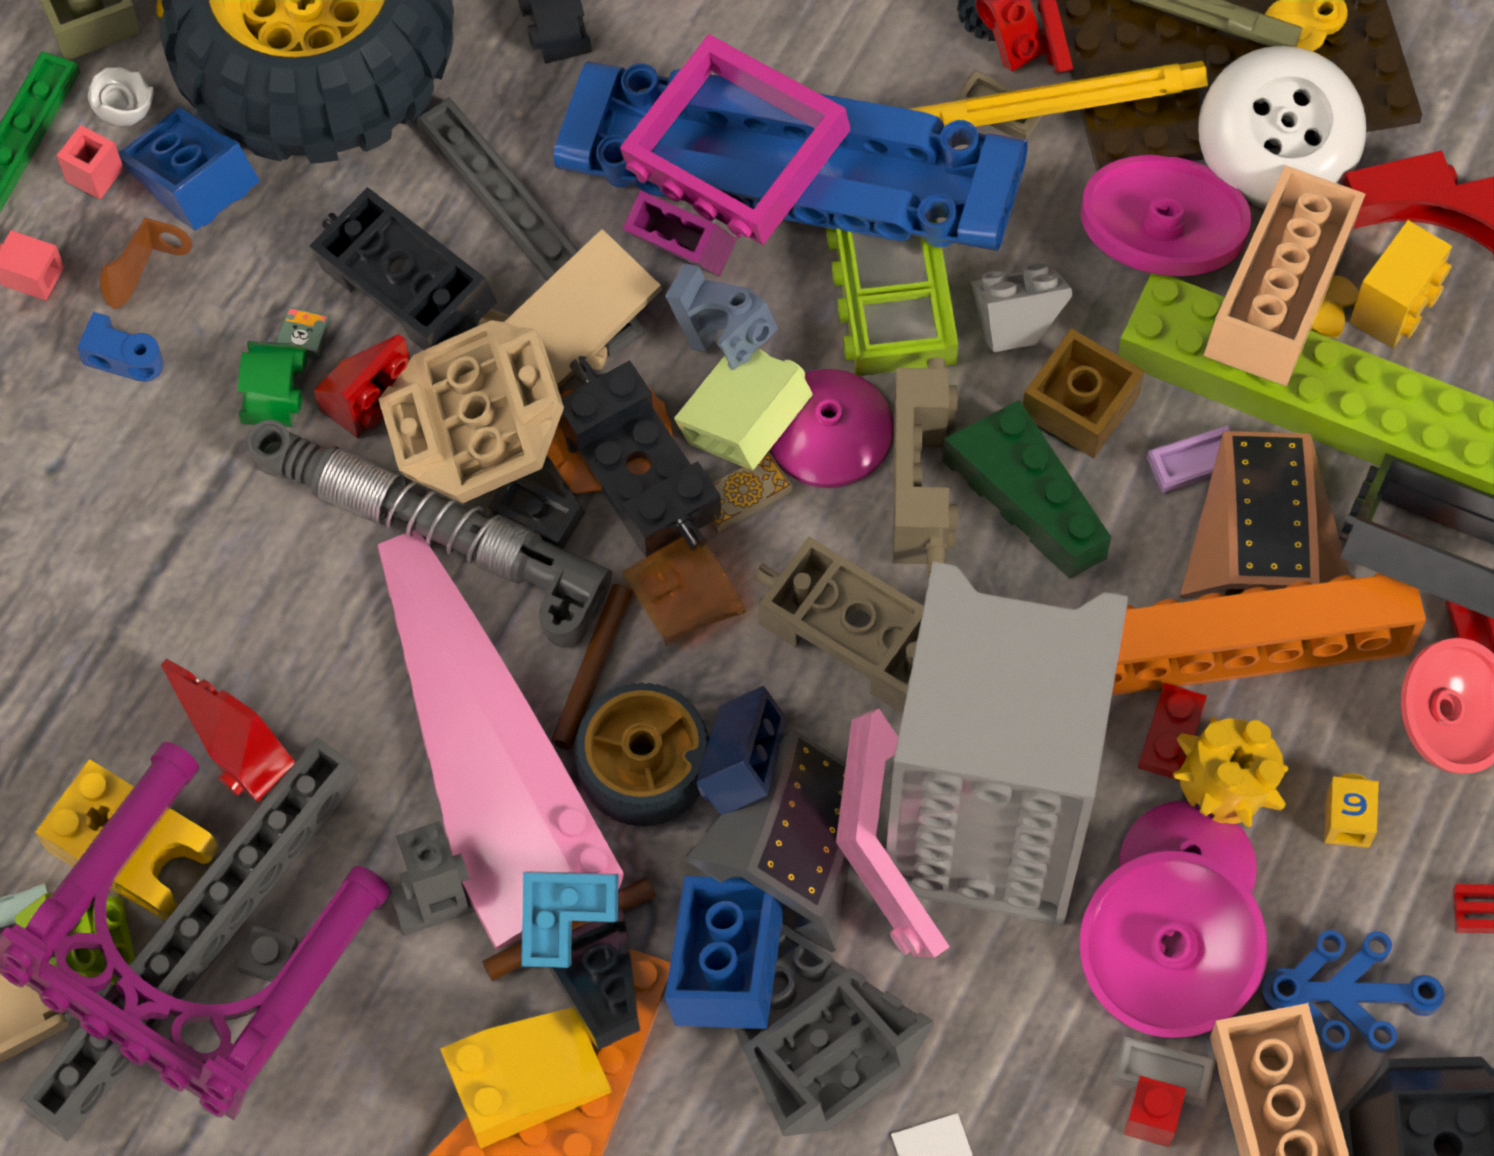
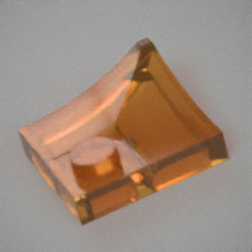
(682, 590)

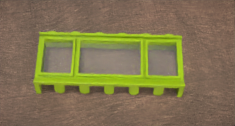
(892, 302)

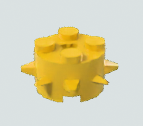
(1232, 770)

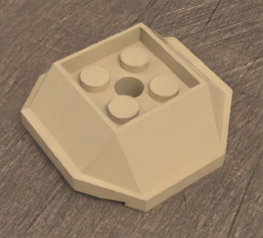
(446, 387)

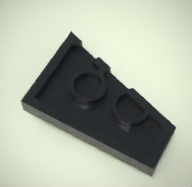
(601, 981)

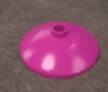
(837, 448)
(1183, 828)

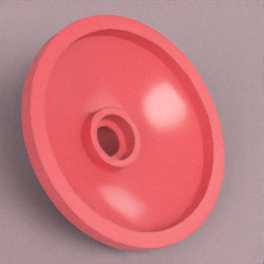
(1461, 680)

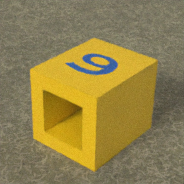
(1351, 811)

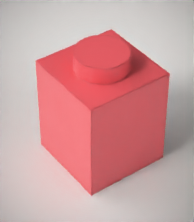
(90, 162)
(29, 265)

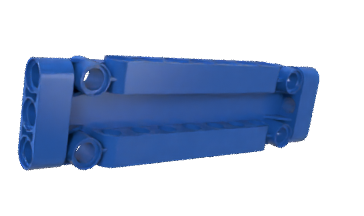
(880, 182)

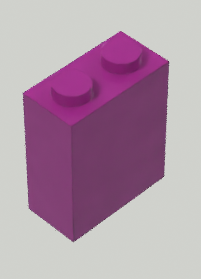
(679, 233)

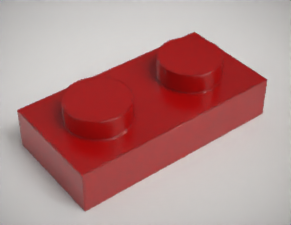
(1175, 713)

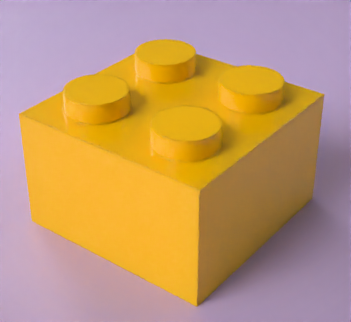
(1401, 285)

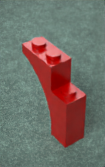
(1428, 193)

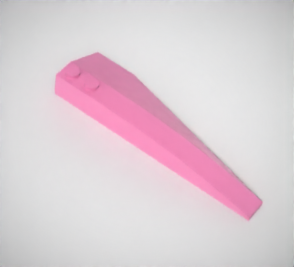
(491, 762)

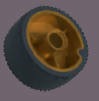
(633, 786)

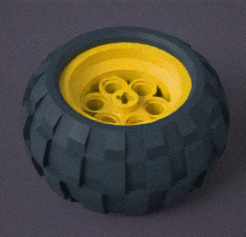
(328, 87)

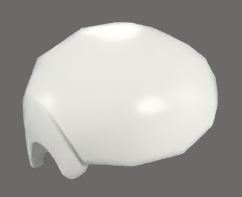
(120, 96)

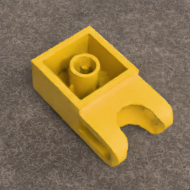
(89, 806)

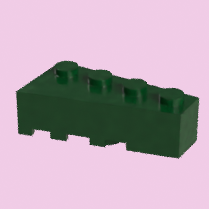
(1026, 481)

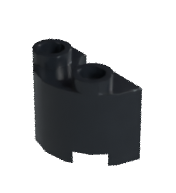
(556, 28)

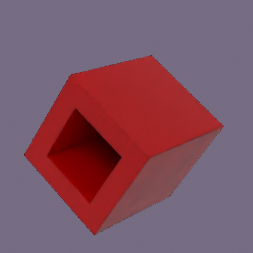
(1154, 1111)

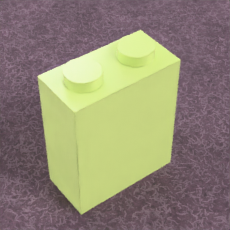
(744, 409)

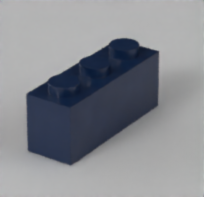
(742, 751)

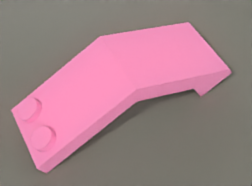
(869, 747)

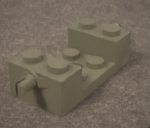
(922, 416)
(816, 597)

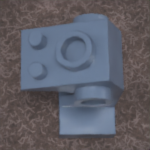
(744, 325)

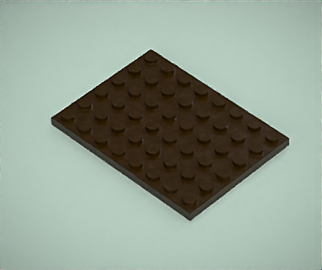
(1130, 36)

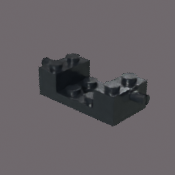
(430, 298)
(614, 422)

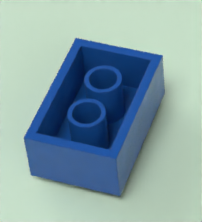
(724, 954)

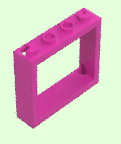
(764, 82)

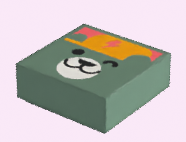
(305, 329)

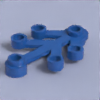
(1346, 994)

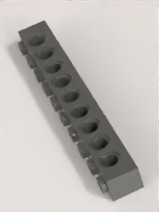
(199, 928)

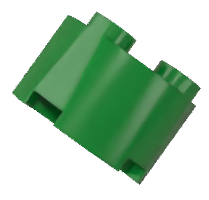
(268, 382)

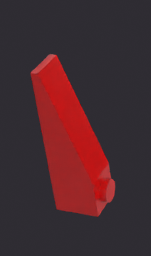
(231, 734)

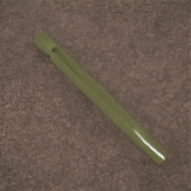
(1233, 20)

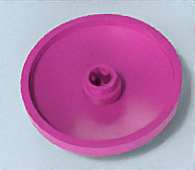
(1165, 215)
(1173, 944)

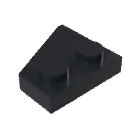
(540, 503)

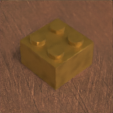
(1082, 392)

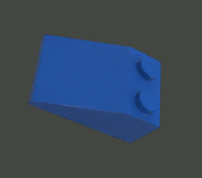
(189, 167)

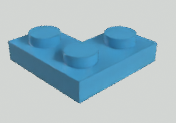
(552, 904)

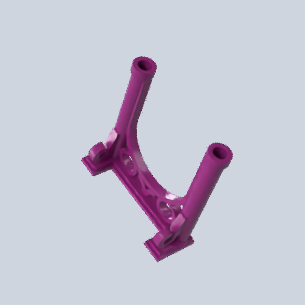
(214, 1077)

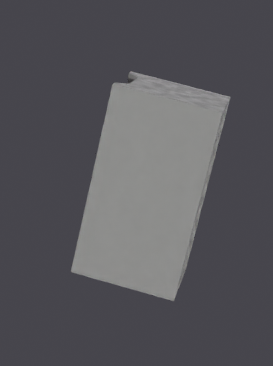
(1001, 747)

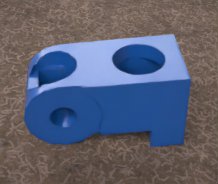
(119, 352)

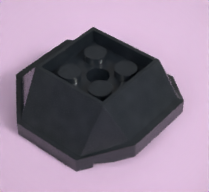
(1423, 1102)

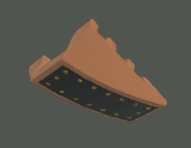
(1264, 518)

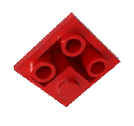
(354, 387)

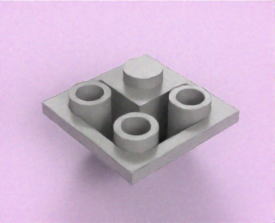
(1019, 305)

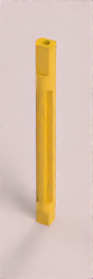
(1072, 95)

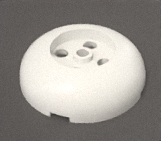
(1235, 135)

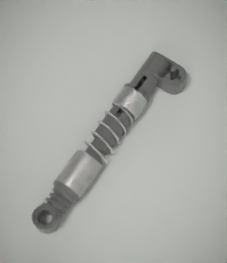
(494, 542)

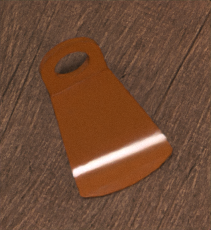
(122, 275)

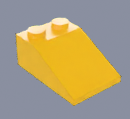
(524, 1073)

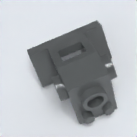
(429, 878)

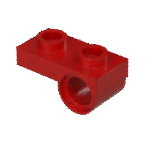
(1013, 29)

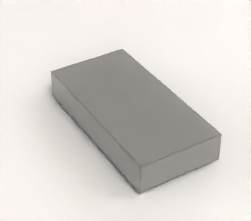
(1165, 1065)

